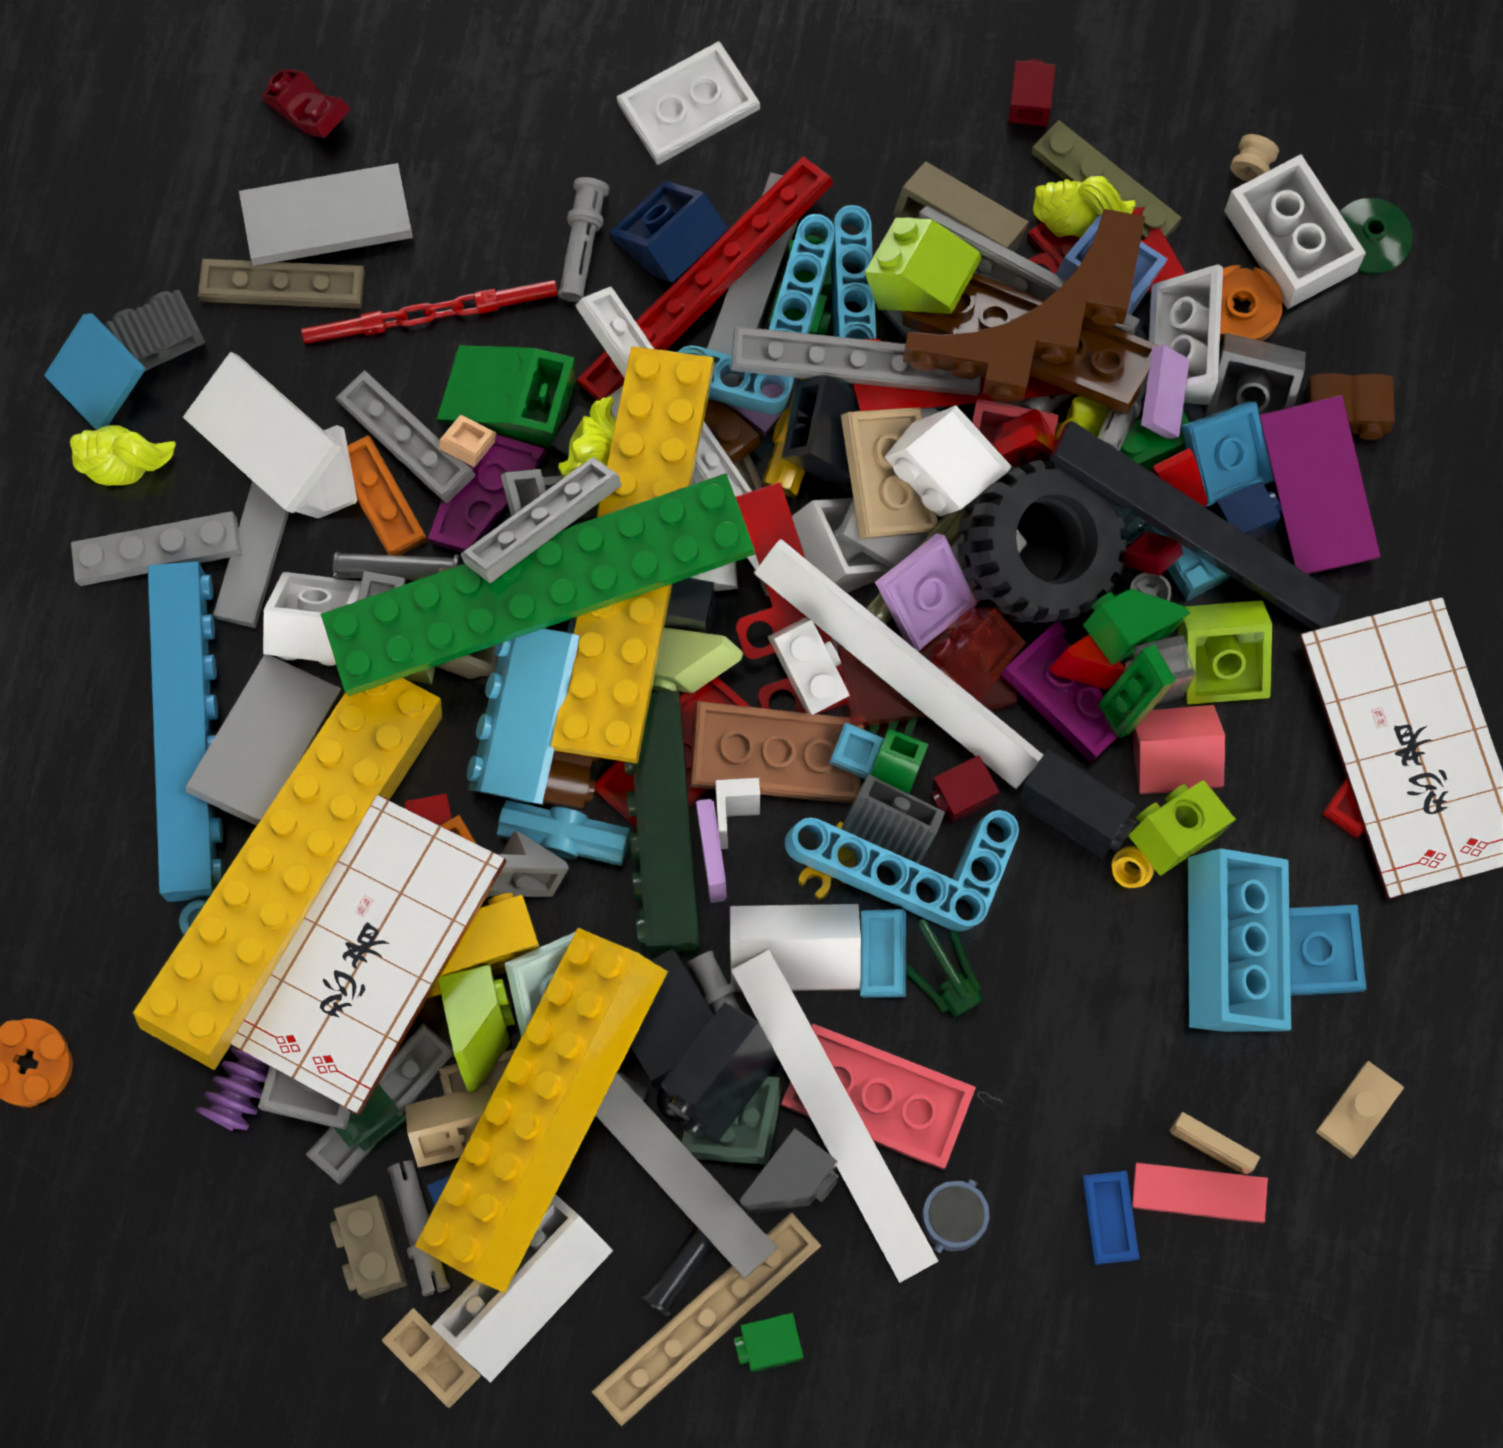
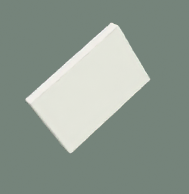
(688, 102)

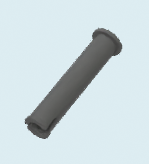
(407, 567)

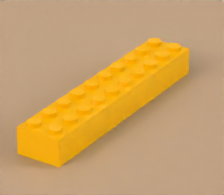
(282, 868)

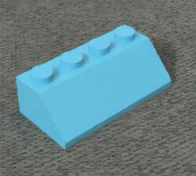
(522, 715)
(1239, 942)

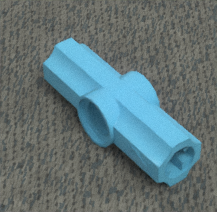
(565, 832)

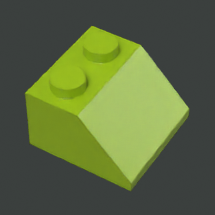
(921, 267)
(1228, 651)
(476, 1021)

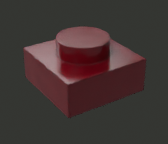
(1152, 553)

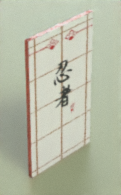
(1411, 745)
(368, 954)

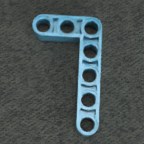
(850, 286)
(791, 295)
(909, 873)

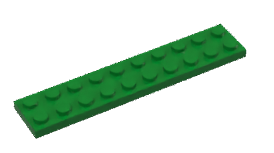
(560, 580)

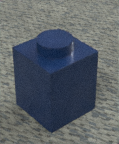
(1250, 510)

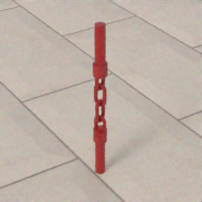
(375, 323)

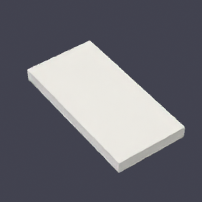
(262, 432)

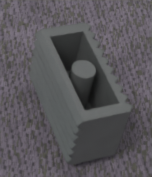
(157, 329)
(893, 819)

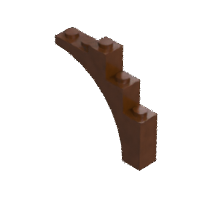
(1051, 330)

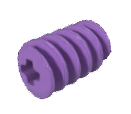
(236, 1091)

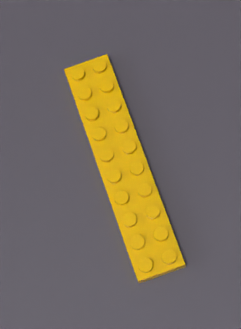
(621, 643)

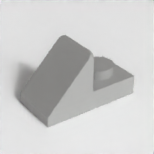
(528, 869)

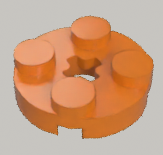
(1265, 301)
(49, 1051)

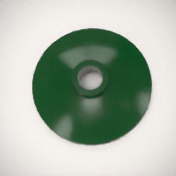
(1382, 250)

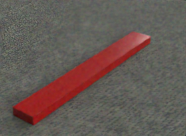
(717, 268)

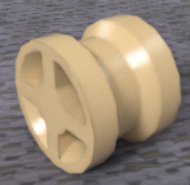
(1254, 157)

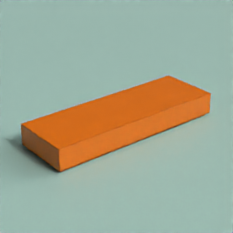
(383, 500)

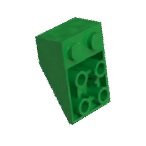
(511, 391)

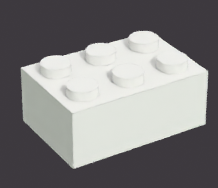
(1294, 230)

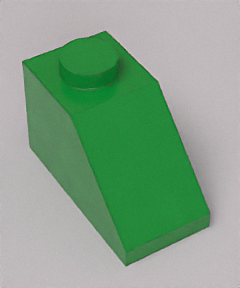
(1131, 621)

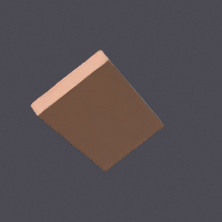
(777, 746)

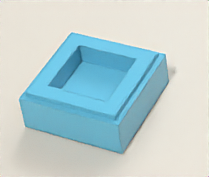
(856, 751)

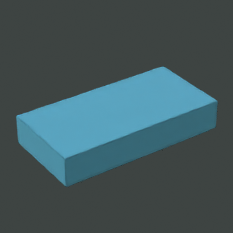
(883, 953)

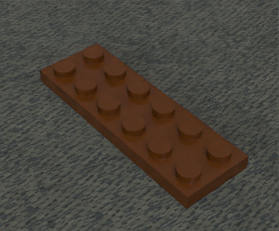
(1108, 364)

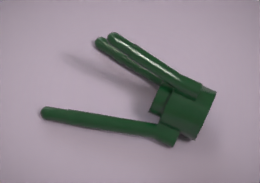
(961, 990)

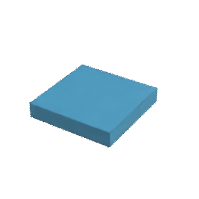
(94, 371)
(1229, 450)
(1326, 950)

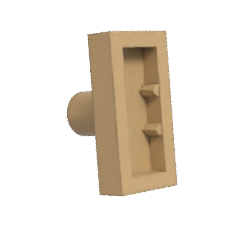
(1359, 1109)

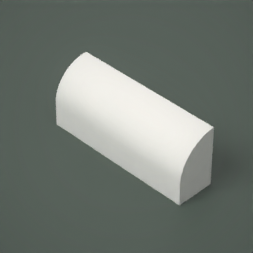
(495, 1325)

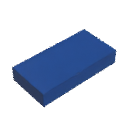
(1110, 1218)

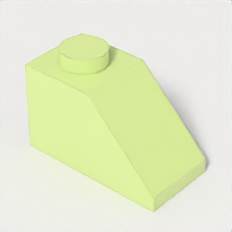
(692, 659)

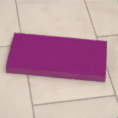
(1320, 485)

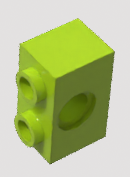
(1181, 826)

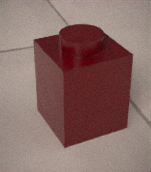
(1031, 92)
(964, 790)

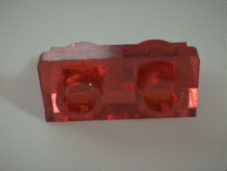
(977, 650)

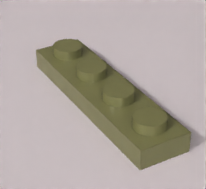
(1078, 160)

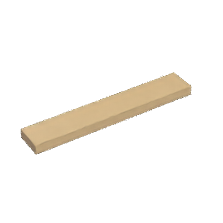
(702, 1323)

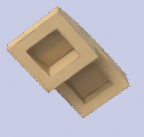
(431, 1358)

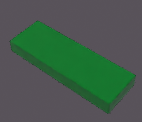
(1137, 691)

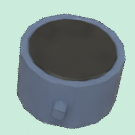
(955, 1216)

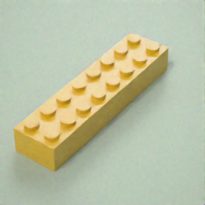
(541, 1109)

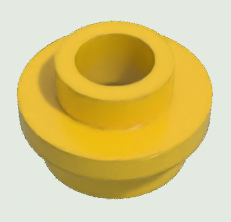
(1125, 874)

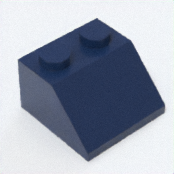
(670, 230)

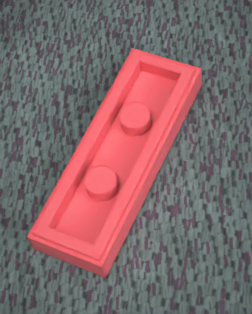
(1199, 1193)

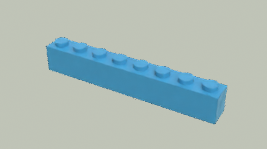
(183, 728)

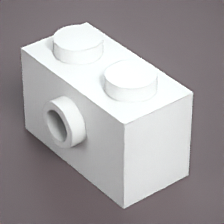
(809, 665)

